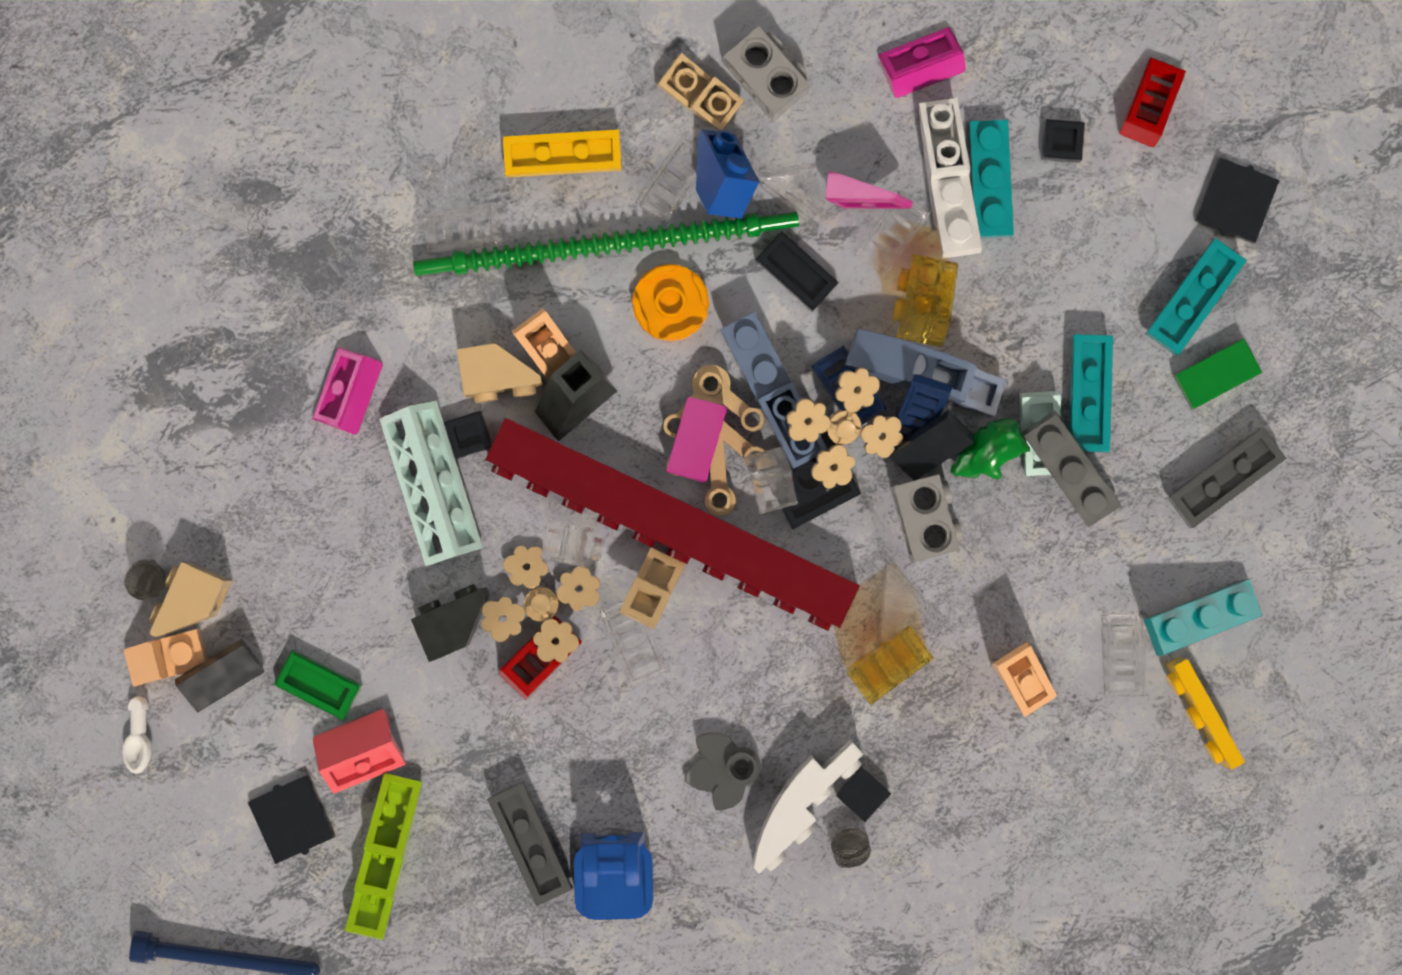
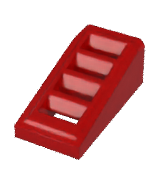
(1144, 125)
(516, 681)

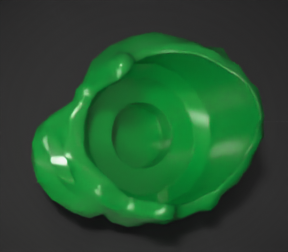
(991, 449)

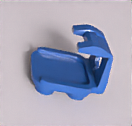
(613, 876)

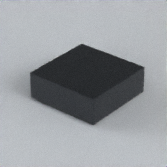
(1063, 140)
(468, 435)
(863, 794)

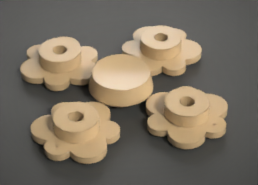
(844, 427)
(540, 604)

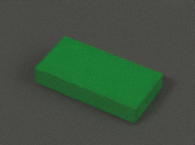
(1217, 374)
(317, 684)

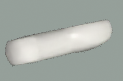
(137, 746)

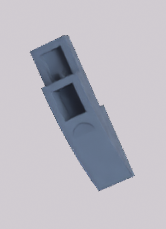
(899, 360)
(768, 384)

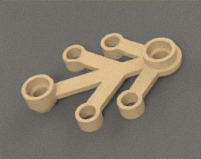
(728, 434)

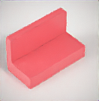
(357, 751)

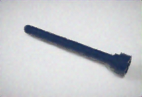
(146, 947)

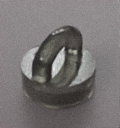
(144, 579)
(850, 848)

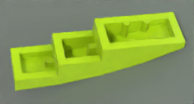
(383, 856)

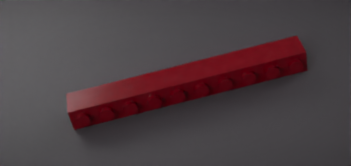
(672, 523)

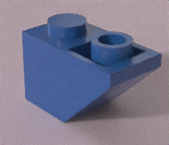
(723, 174)

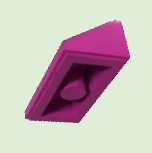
(922, 62)
(347, 390)
(696, 439)

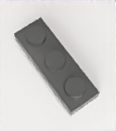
(1071, 468)
(1226, 477)
(530, 843)

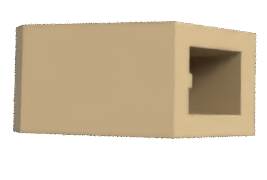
(493, 370)
(192, 597)

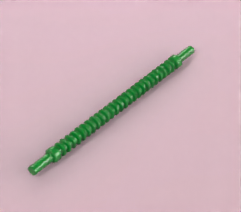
(462, 262)

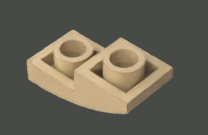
(699, 92)

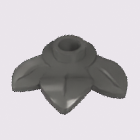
(716, 769)

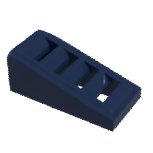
(827, 382)
(922, 403)

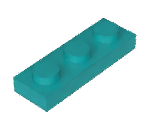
(991, 177)
(1195, 297)
(1091, 391)
(1203, 617)

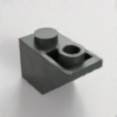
(573, 395)
(452, 625)

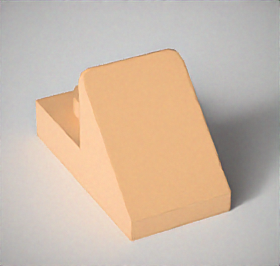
(544, 342)
(165, 657)
(1024, 679)

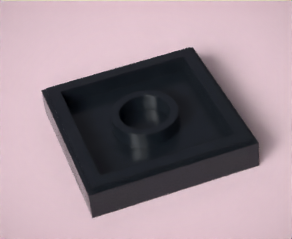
(812, 496)

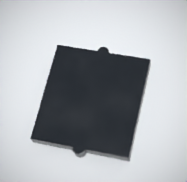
(1237, 200)
(291, 819)

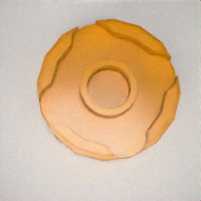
(670, 302)

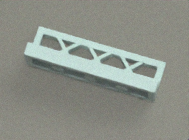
(436, 480)

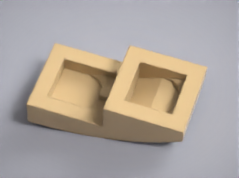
(652, 588)

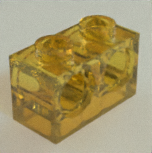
(926, 301)
(889, 665)

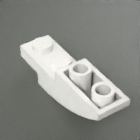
(949, 178)
(789, 814)

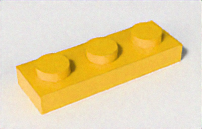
(562, 153)
(1203, 713)

